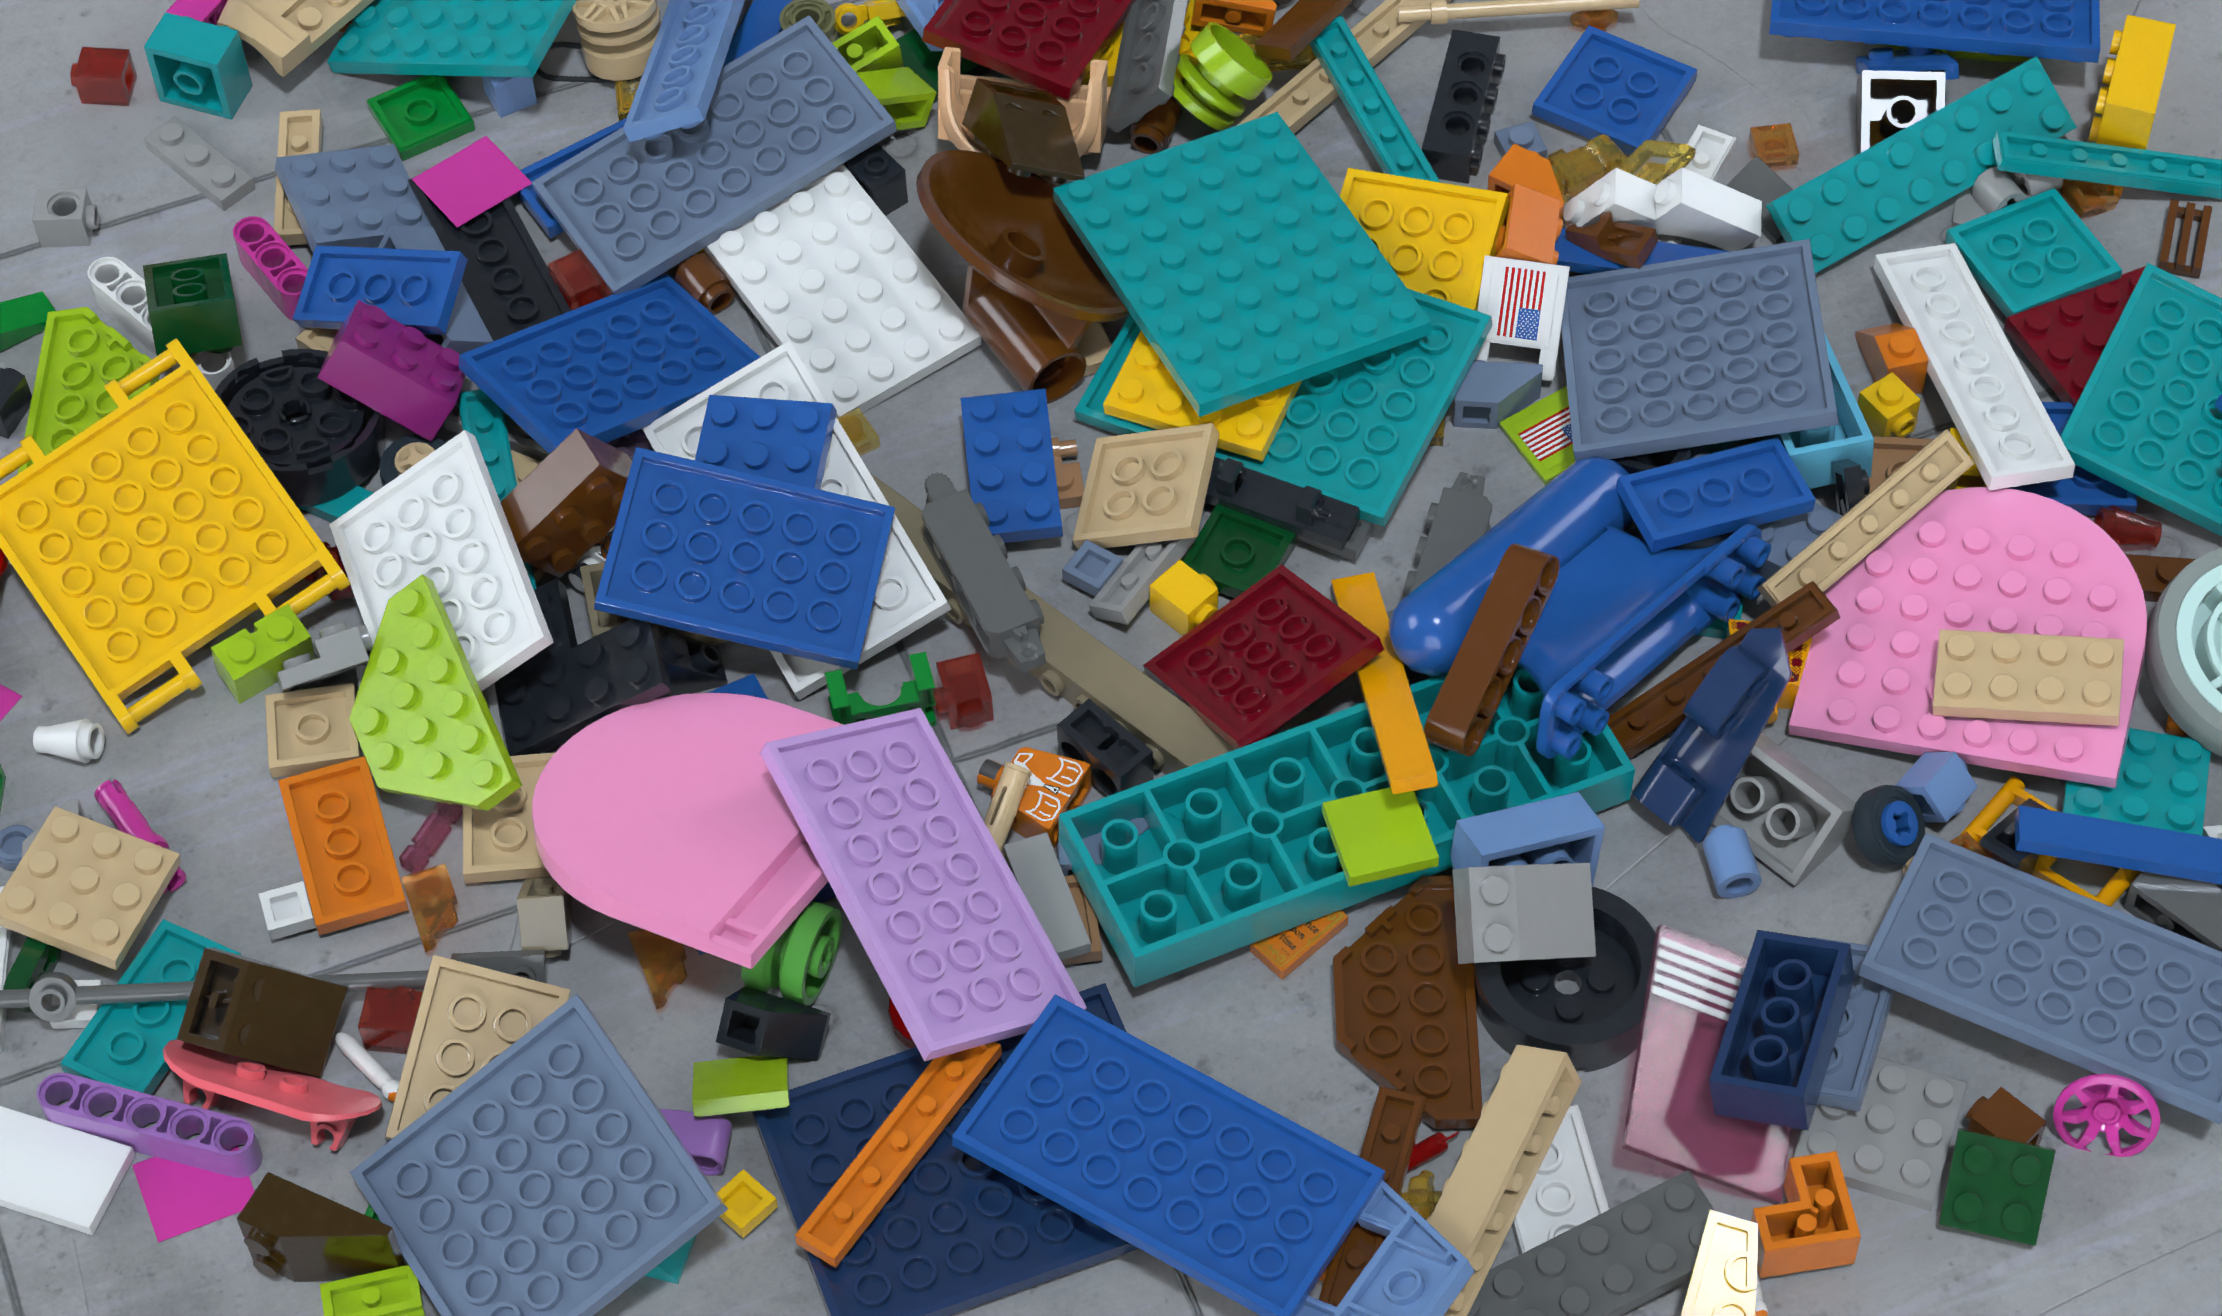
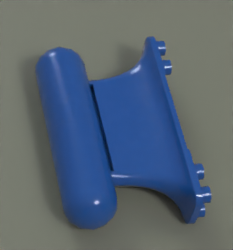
(1611, 608)

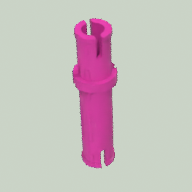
(131, 821)

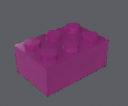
(393, 370)

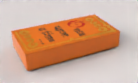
(1292, 947)

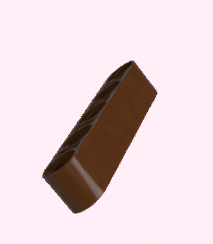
(1491, 649)

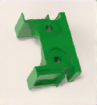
(914, 694)

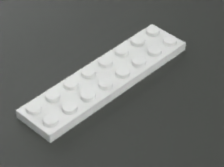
(1974, 367)

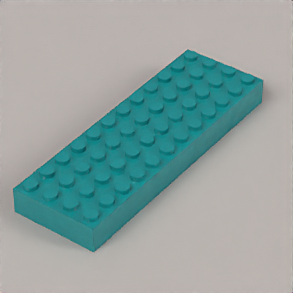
(1256, 834)

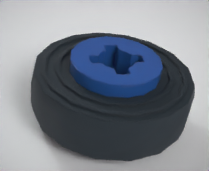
(1888, 825)

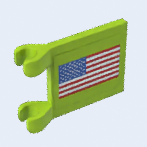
(1543, 435)

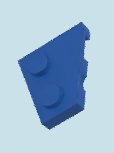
(1908, 59)

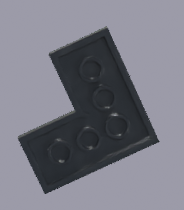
(575, 683)

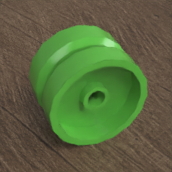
(800, 956)

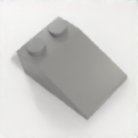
(1524, 912)

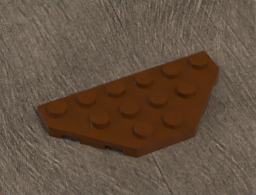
(1411, 1007)

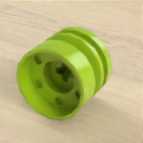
(1218, 76)

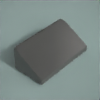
(1765, 185)

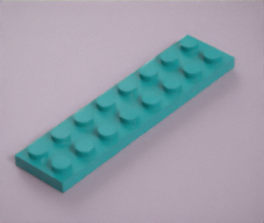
(1918, 165)

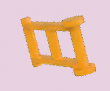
(2013, 793)

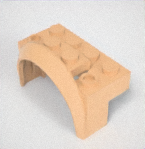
(1085, 109)

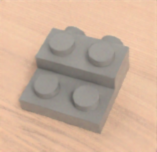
(336, 653)

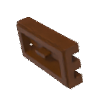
(2189, 215)

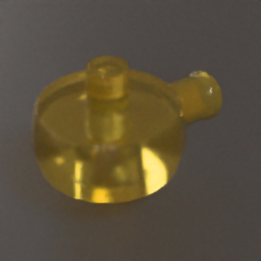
(1422, 1193)

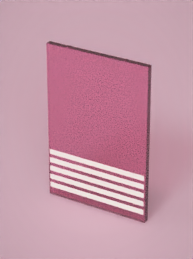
(1670, 1093)

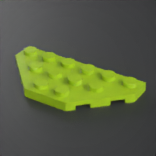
(73, 366)
(424, 711)

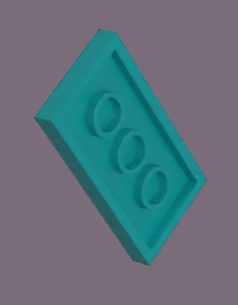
(128, 1039)

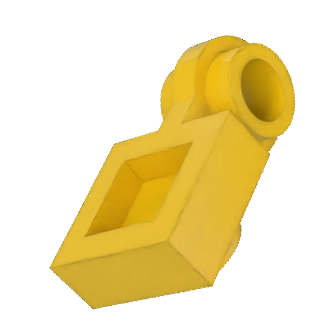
(887, 10)

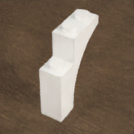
(1677, 206)

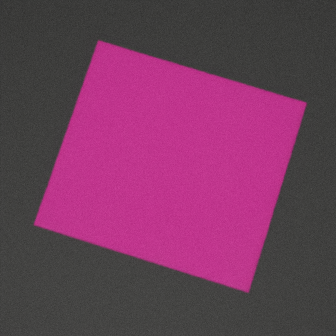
(471, 181)
(187, 1196)

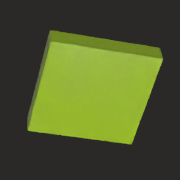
(1379, 835)
(740, 1085)

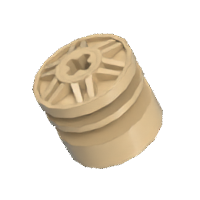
(617, 35)

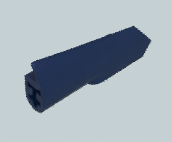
(1719, 731)

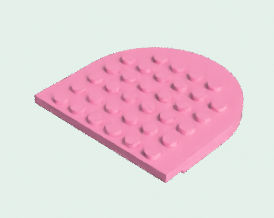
(1981, 566)
(680, 823)

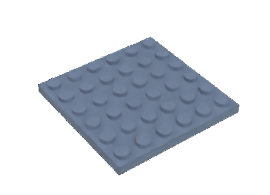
(1696, 352)
(540, 1180)

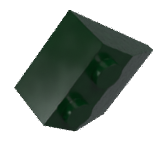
(193, 303)

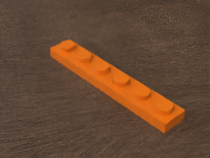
(894, 1152)

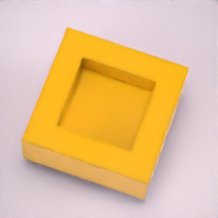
(746, 1203)

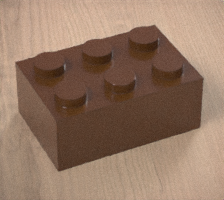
(567, 502)

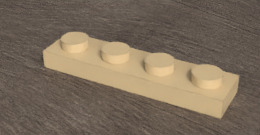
(298, 134)

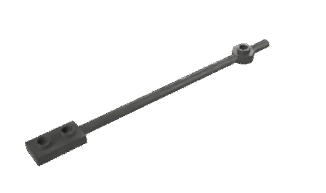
(521, 963)

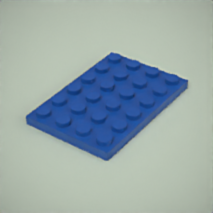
(608, 364)
(745, 558)

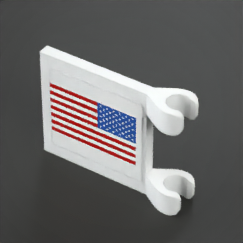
(1524, 306)

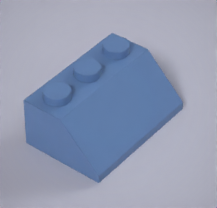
(1530, 834)

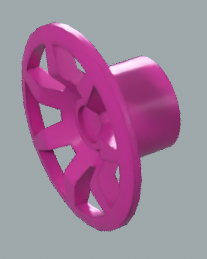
(2107, 1109)

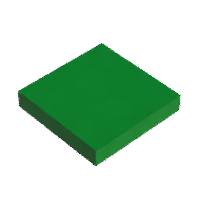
(420, 115)

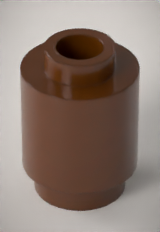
(1155, 128)
(705, 283)

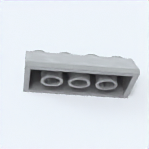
(1786, 811)

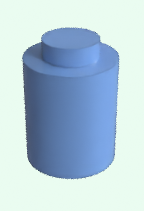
(1731, 861)

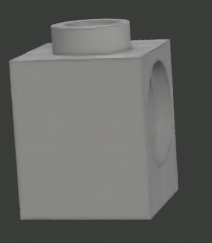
(64, 217)

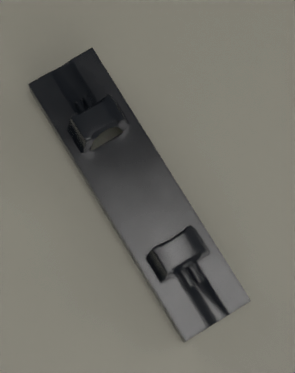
(1282, 503)

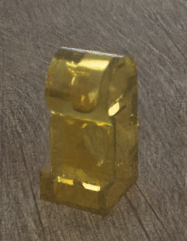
(1585, 165)

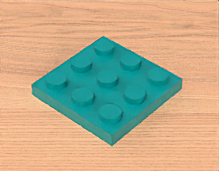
(2033, 253)
(2157, 785)

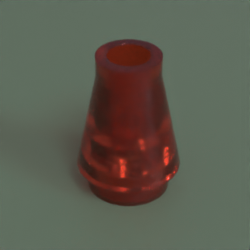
(2128, 528)

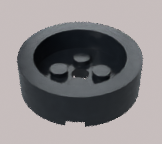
(312, 454)
(1596, 1023)

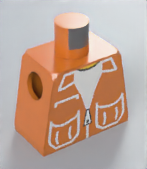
(1053, 788)

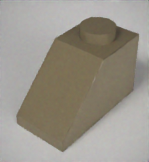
(544, 916)

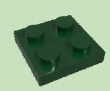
(1238, 550)
(1997, 1186)

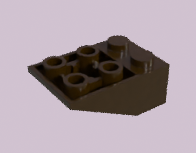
(1024, 130)
(262, 1012)

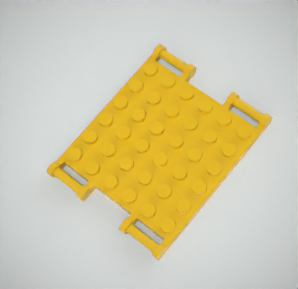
(155, 534)

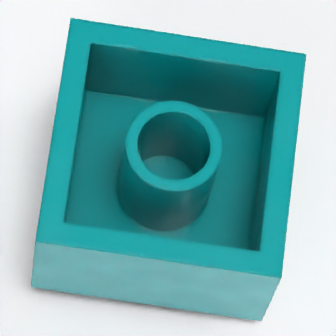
(198, 65)

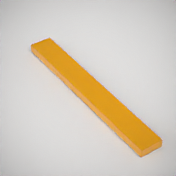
(1387, 691)

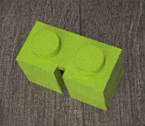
(902, 95)
(252, 660)

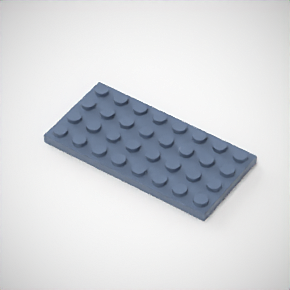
(769, 131)
(2056, 973)

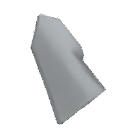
(1997, 190)

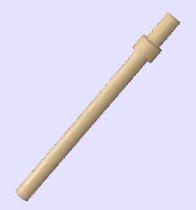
(1440, 11)

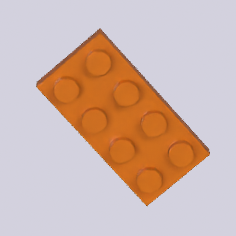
(342, 845)

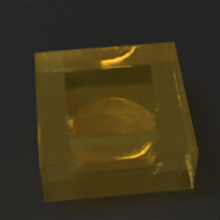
(859, 431)

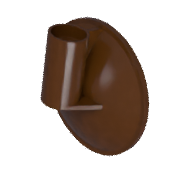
(1027, 272)

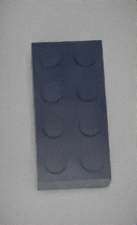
(1782, 1030)

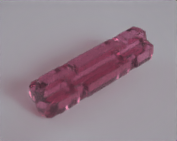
(430, 836)

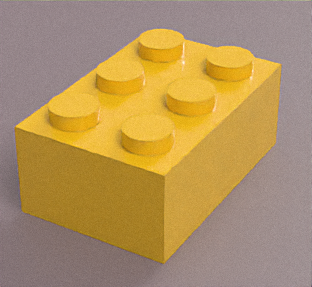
(2134, 83)

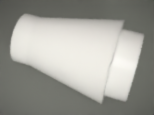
(72, 740)

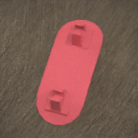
(271, 1088)

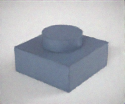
(1524, 135)
(1091, 567)

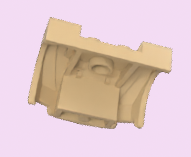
(288, 28)

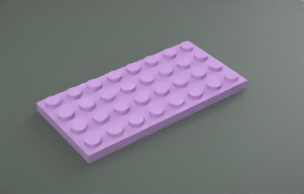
(920, 881)

